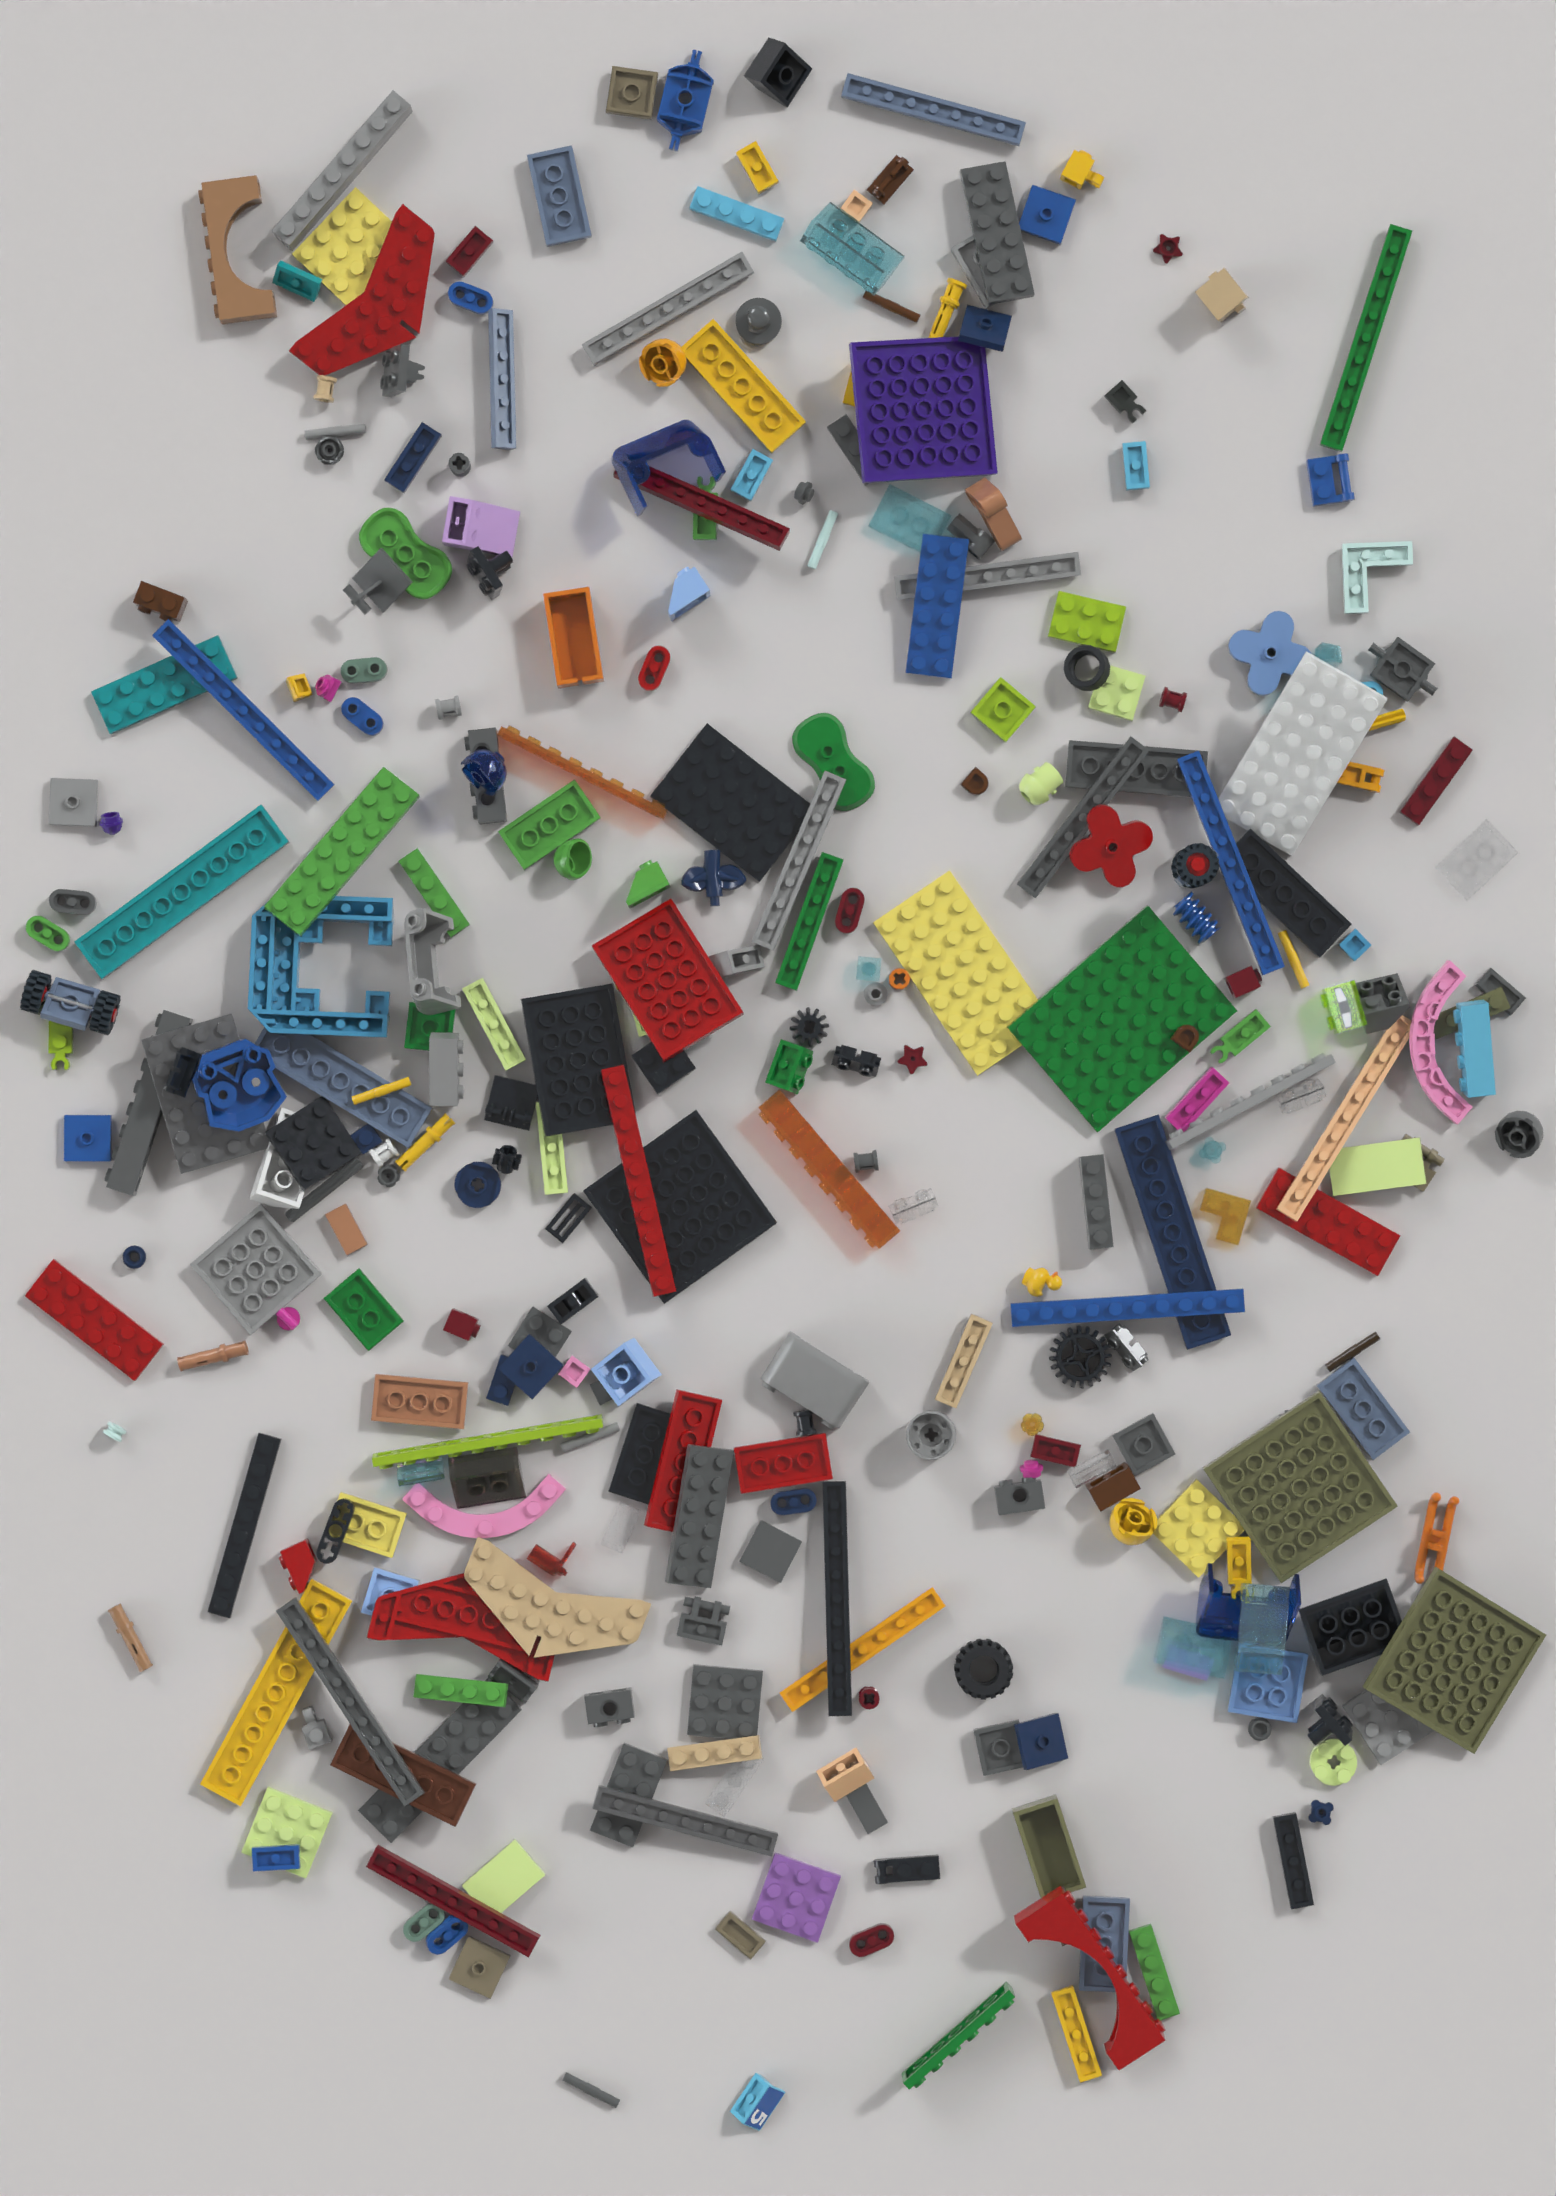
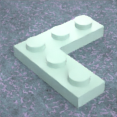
(1357, 558)

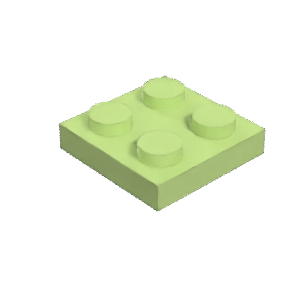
(1119, 694)

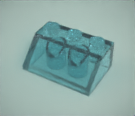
(1185, 1649)

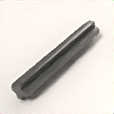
(325, 1189)

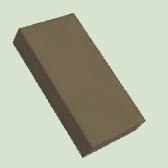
(740, 1934)

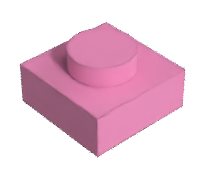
(574, 1371)

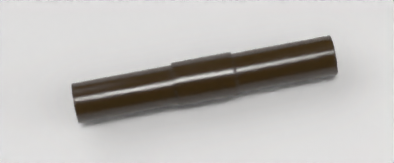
(1352, 1351)

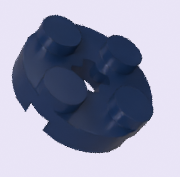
(470, 1173)

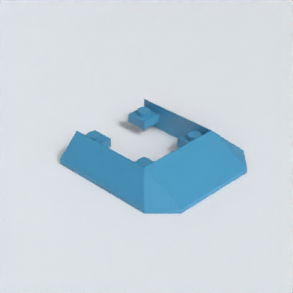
(275, 972)

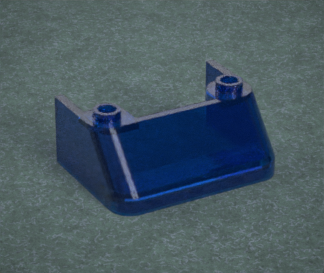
(632, 458)
(1220, 1613)

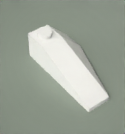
(274, 1181)

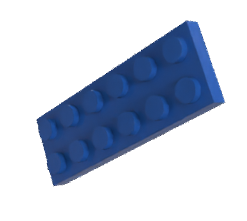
(937, 605)

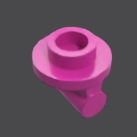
(327, 687)
(288, 1318)

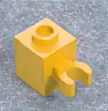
(1079, 170)

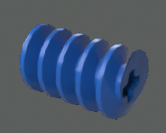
(1195, 918)

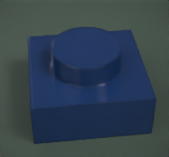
(366, 1138)

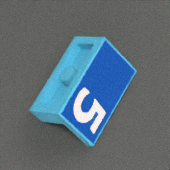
(757, 2102)

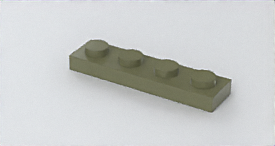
(1446, 1025)

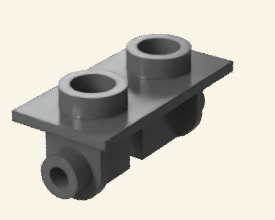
(1132, 1356)

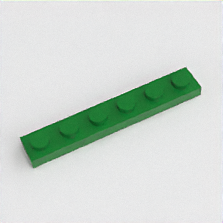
(809, 921)

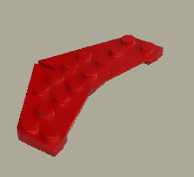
(391, 296)
(451, 1611)

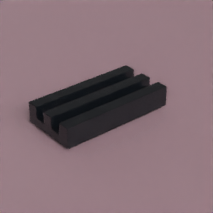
(581, 1202)

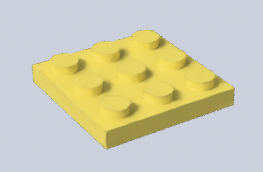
(1197, 1528)

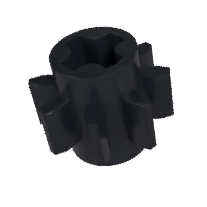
(506, 1159)

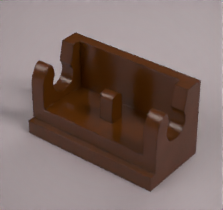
(1113, 1486)

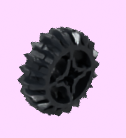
(1099, 1349)

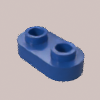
(471, 297)
(362, 716)
(448, 1934)

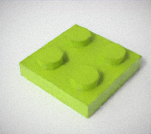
(1003, 709)

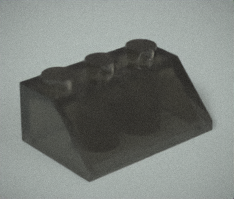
(486, 1477)

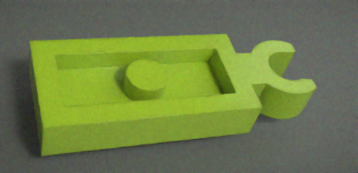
(60, 1043)

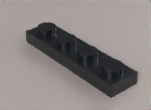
(1293, 1860)

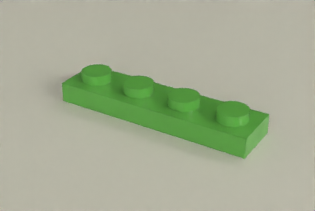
(433, 890)
(460, 1690)
(1154, 1972)

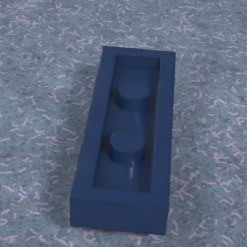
(413, 457)

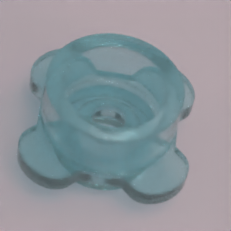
(1213, 1156)

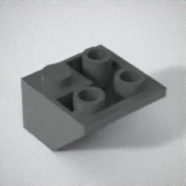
(1382, 1002)

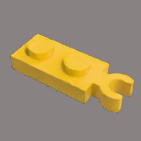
(1238, 1562)

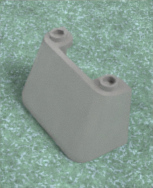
(422, 933)
(814, 1380)

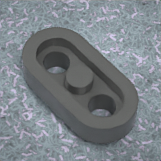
(73, 901)

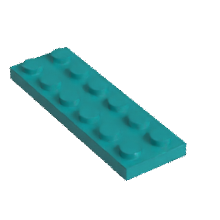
(155, 688)

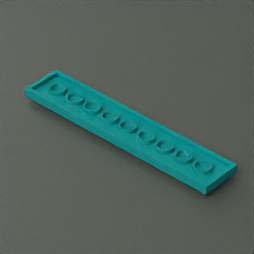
(181, 891)

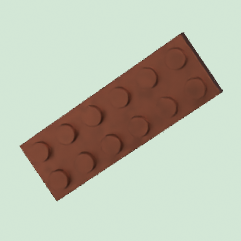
(444, 1790)

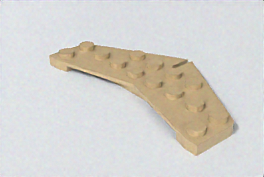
(534, 1609)

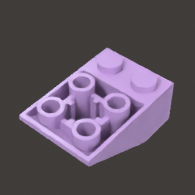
(481, 525)

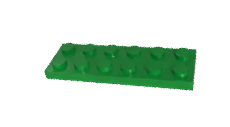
(965, 2030)

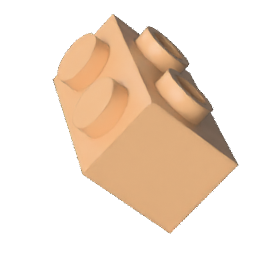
(845, 1774)

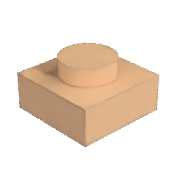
(856, 206)

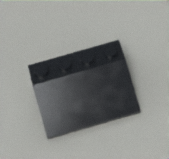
(1351, 1626)

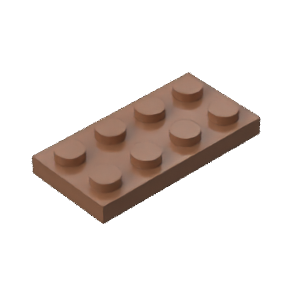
(419, 1401)

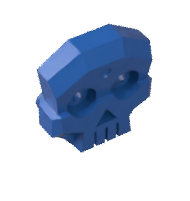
(244, 1103)

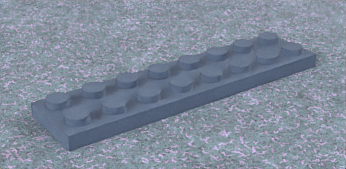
(339, 1078)

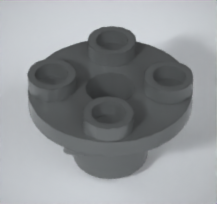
(758, 321)

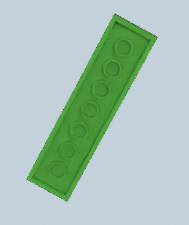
(342, 851)

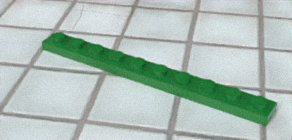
(1365, 338)

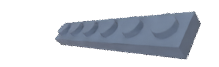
(502, 379)

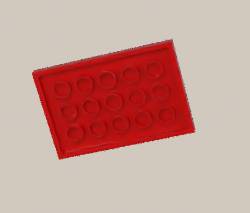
(667, 980)

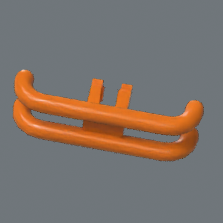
(1434, 1538)

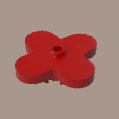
(1107, 829)

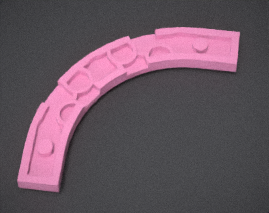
(1423, 1043)
(484, 1524)

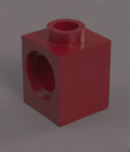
(1243, 981)
(462, 1325)

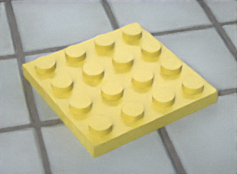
(346, 246)

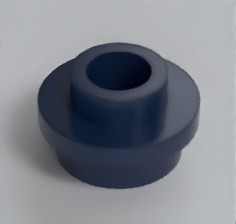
(127, 1257)

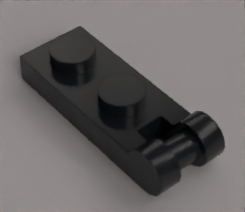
(907, 1869)

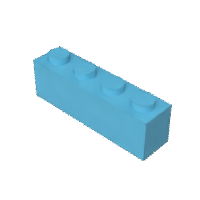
(1475, 1048)

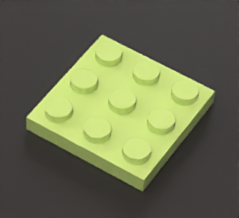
(288, 1821)

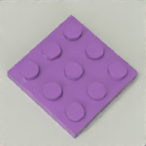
(796, 1897)

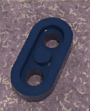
(793, 1501)

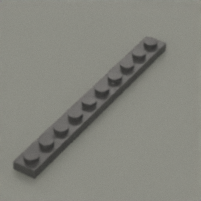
(350, 1701)

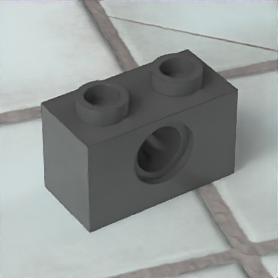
(1033, 1500)
(620, 1697)

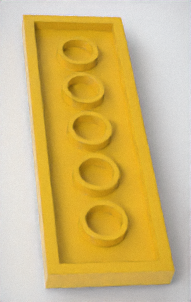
(742, 386)

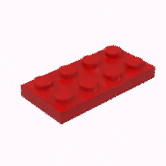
(783, 1463)

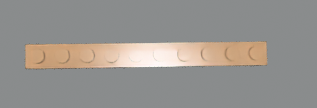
(1345, 1119)

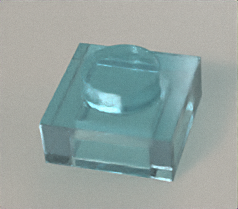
(868, 969)

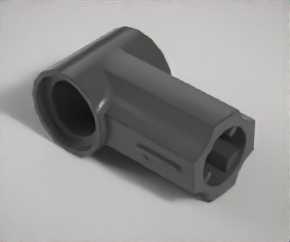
(978, 539)

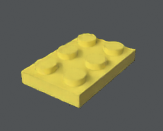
(371, 1527)

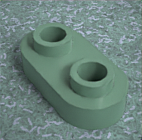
(363, 670)
(424, 1921)

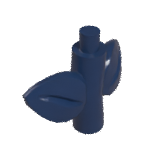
(713, 877)

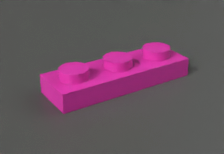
(1197, 1099)

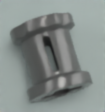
(465, 468)
(866, 1161)

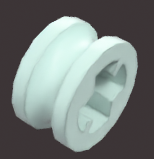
(114, 1431)

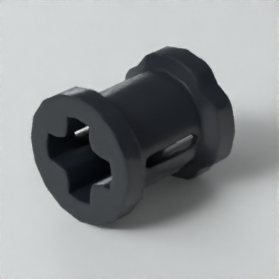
(804, 1422)

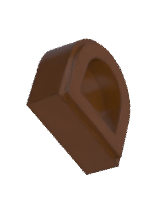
(975, 782)
(1186, 1037)

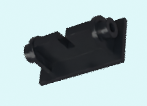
(845, 1059)
(181, 1077)

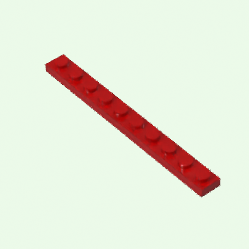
(638, 1180)

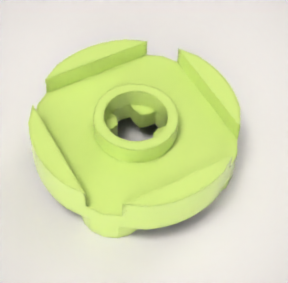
(1322, 1770)

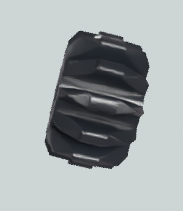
(817, 1028)

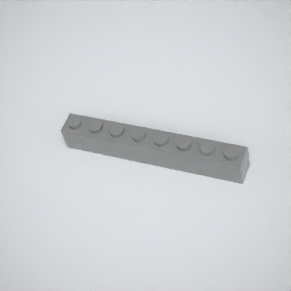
(342, 170)

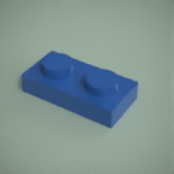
(276, 1857)

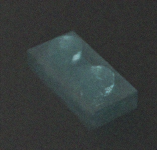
(420, 1472)

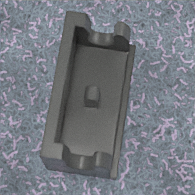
(518, 1683)

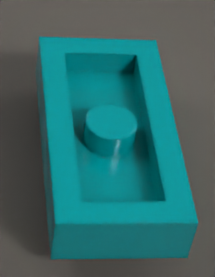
(297, 281)

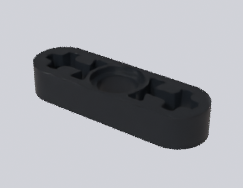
(335, 1512)

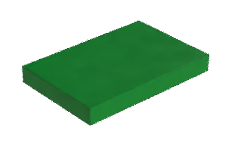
(363, 1309)

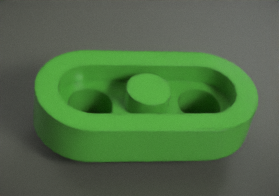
(48, 933)

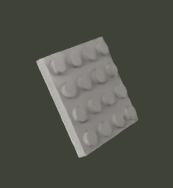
(256, 1269)

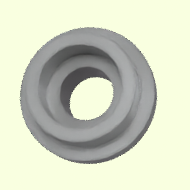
(875, 1001)

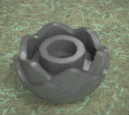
(326, 443)

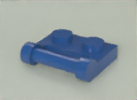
(1322, 480)

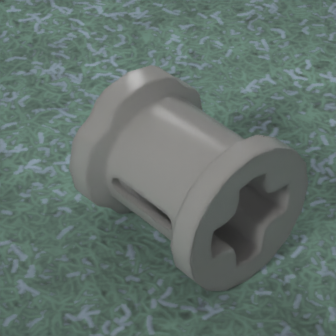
(448, 707)

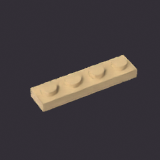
(963, 1361)
(714, 1753)

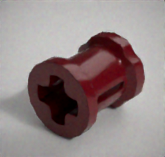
(1172, 699)
(869, 1705)

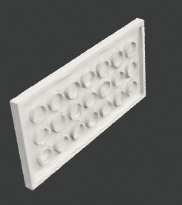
(1300, 753)

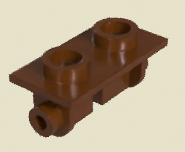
(890, 179)

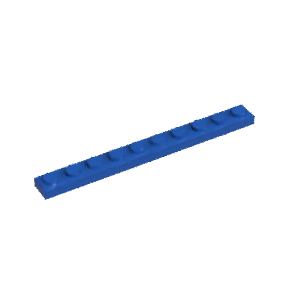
(243, 710)
(1230, 863)
(1127, 1307)

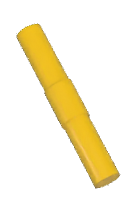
(1293, 959)
(381, 1090)

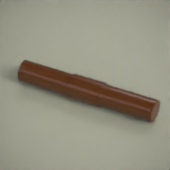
(892, 306)

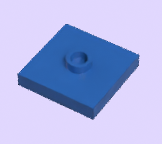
(1046, 214)
(87, 1137)

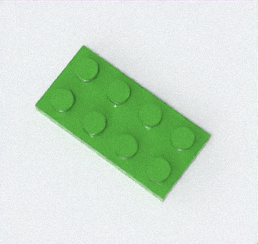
(549, 824)

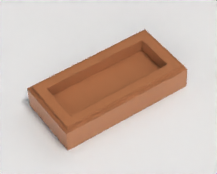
(346, 1229)

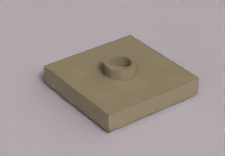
(632, 92)
(479, 1967)

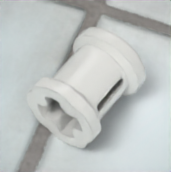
(384, 1152)

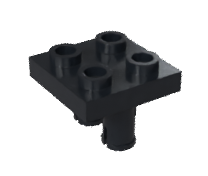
(488, 570)
(1330, 1722)

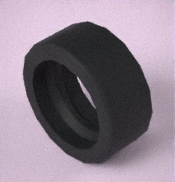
(1072, 659)

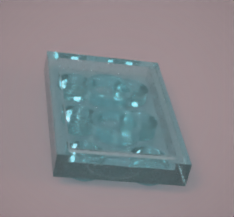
(907, 518)

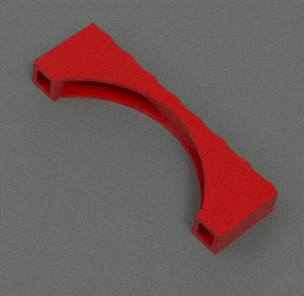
(1058, 1920)

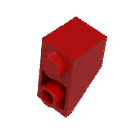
(300, 1563)

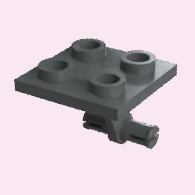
(380, 581)

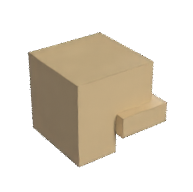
(1222, 295)

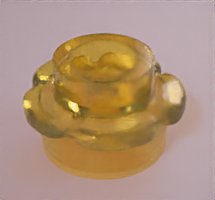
(1032, 1430)

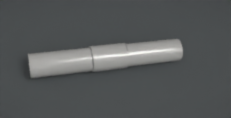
(335, 431)
(588, 1438)

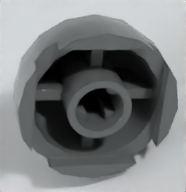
(1519, 1134)

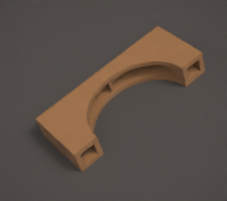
(223, 204)

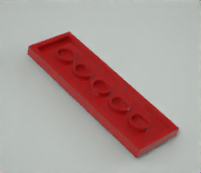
(1333, 1225)
(94, 1319)
(690, 1422)

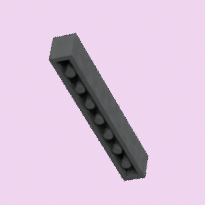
(142, 1121)

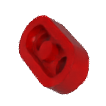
(653, 668)

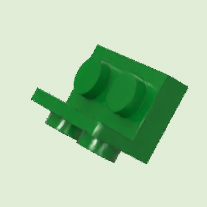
(789, 1066)

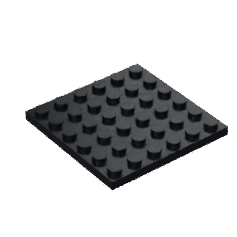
(700, 1201)

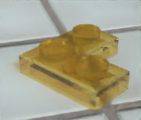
(1233, 1213)

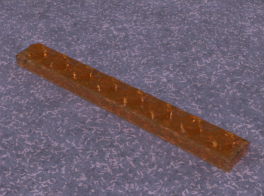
(574, 767)

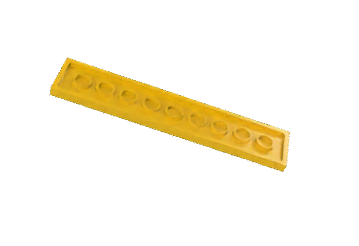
(272, 1700)

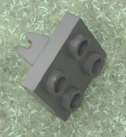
(398, 370)

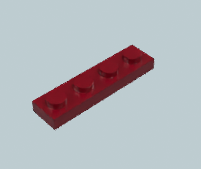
(1436, 781)

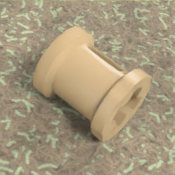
(325, 389)

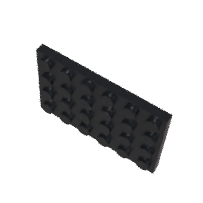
(732, 802)
(569, 1043)

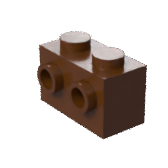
(160, 601)

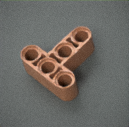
(993, 509)

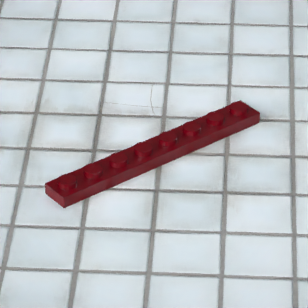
(714, 508)
(453, 1901)

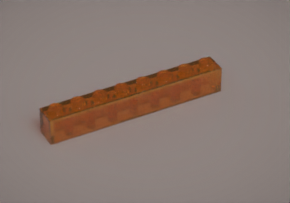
(829, 1169)

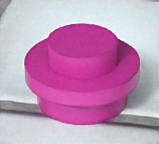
(1031, 1468)

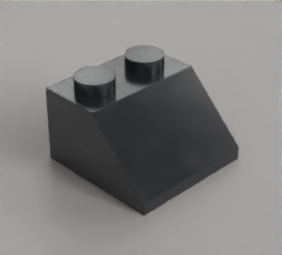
(778, 71)

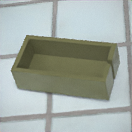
(1048, 1845)

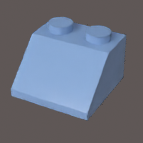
(687, 592)
(626, 1371)

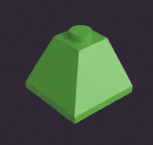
(647, 883)

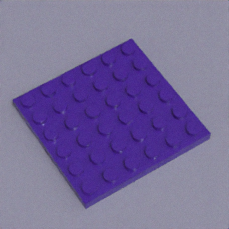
(922, 409)

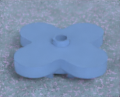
(1253, 646)

